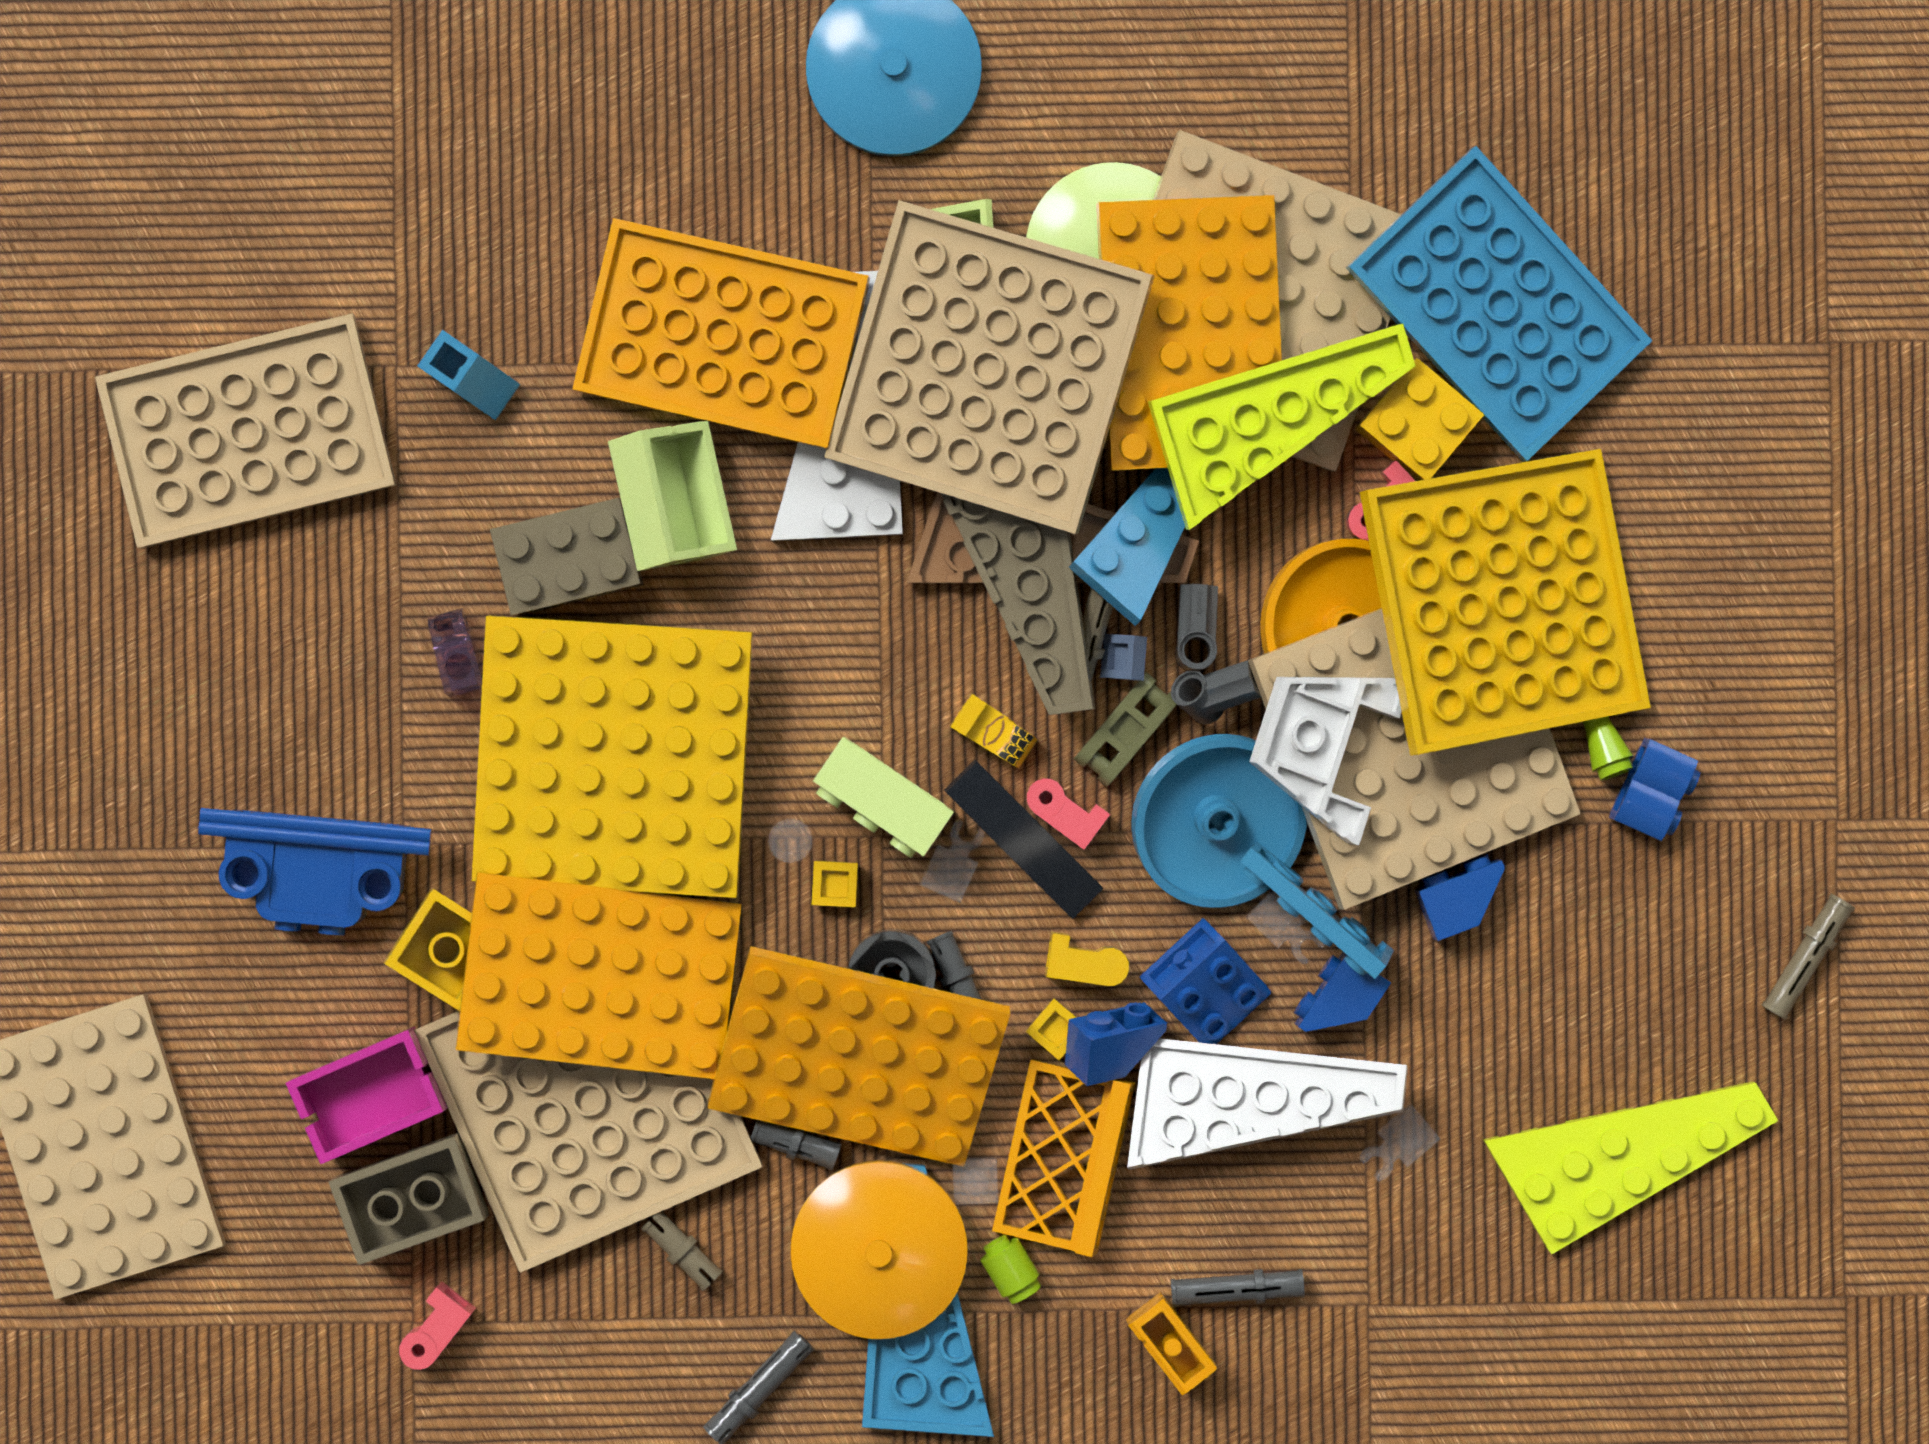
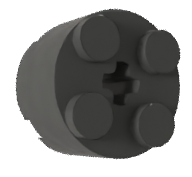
(894, 948)

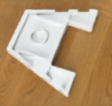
(1306, 739)

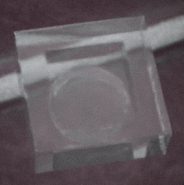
(975, 1181)

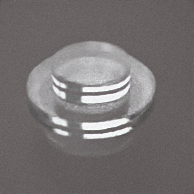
(790, 840)

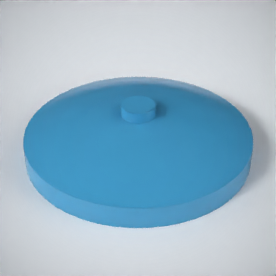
(893, 73)
(1204, 814)

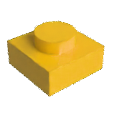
(834, 883)
(1051, 1028)

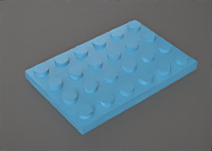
(1499, 303)

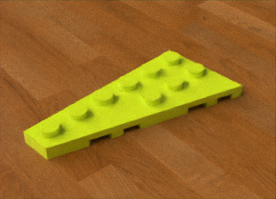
(1253, 421)
(1605, 1163)

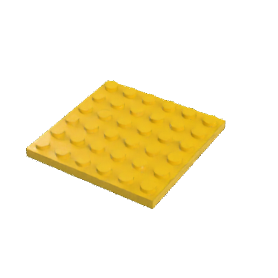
(1504, 601)
(612, 755)

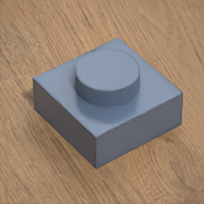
(1123, 657)

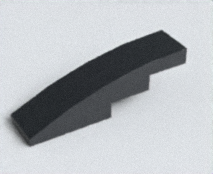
(1023, 839)

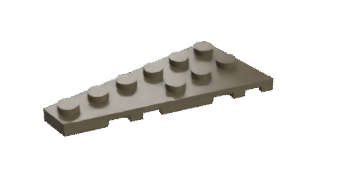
(1036, 595)

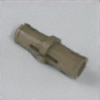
(682, 1250)

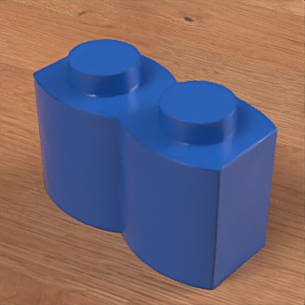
(1654, 790)

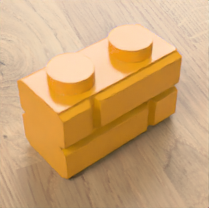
(1171, 1343)

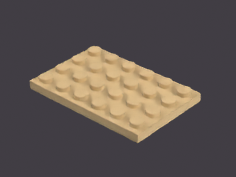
(245, 431)
(103, 1148)

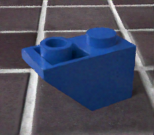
(1459, 900)
(1341, 997)
(1111, 1042)

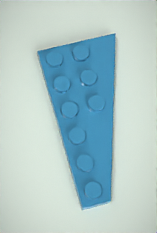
(926, 1378)

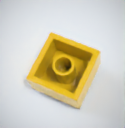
(1419, 421)
(434, 948)

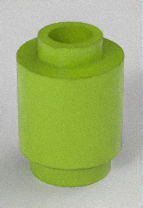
(1010, 1269)

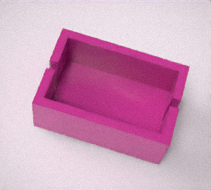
(366, 1095)

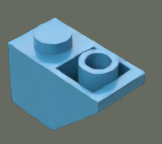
(469, 375)

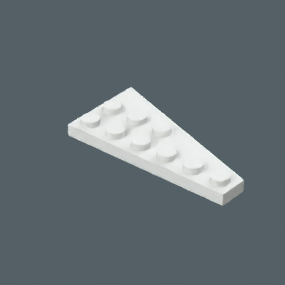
(834, 497)
(1227, 1097)

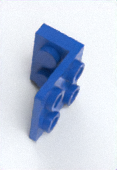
(1205, 984)

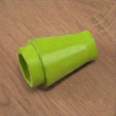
(1607, 749)

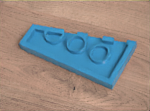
(1346, 933)

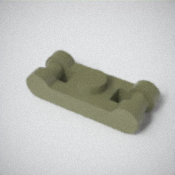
(1126, 730)

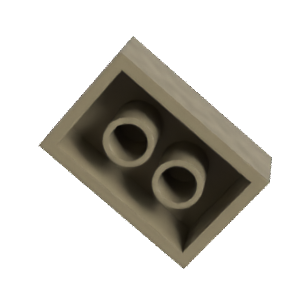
(565, 557)
(409, 1198)

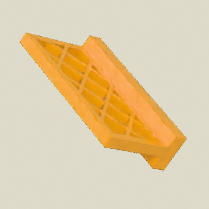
(1100, 1169)

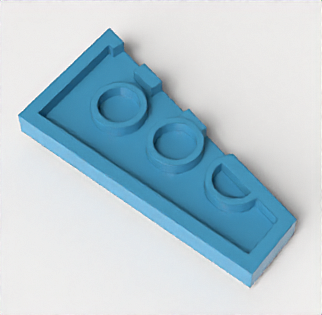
(1134, 547)

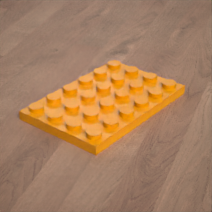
(1207, 308)
(721, 333)
(597, 976)
(858, 1056)

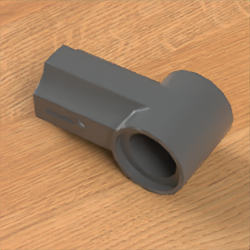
(1197, 622)
(1210, 694)

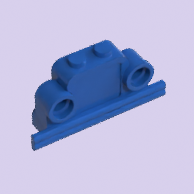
(312, 865)

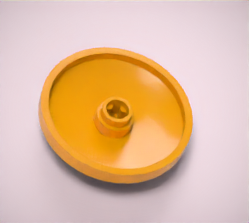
(1319, 591)
(879, 1249)

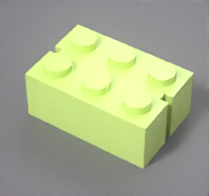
(672, 495)
(882, 798)

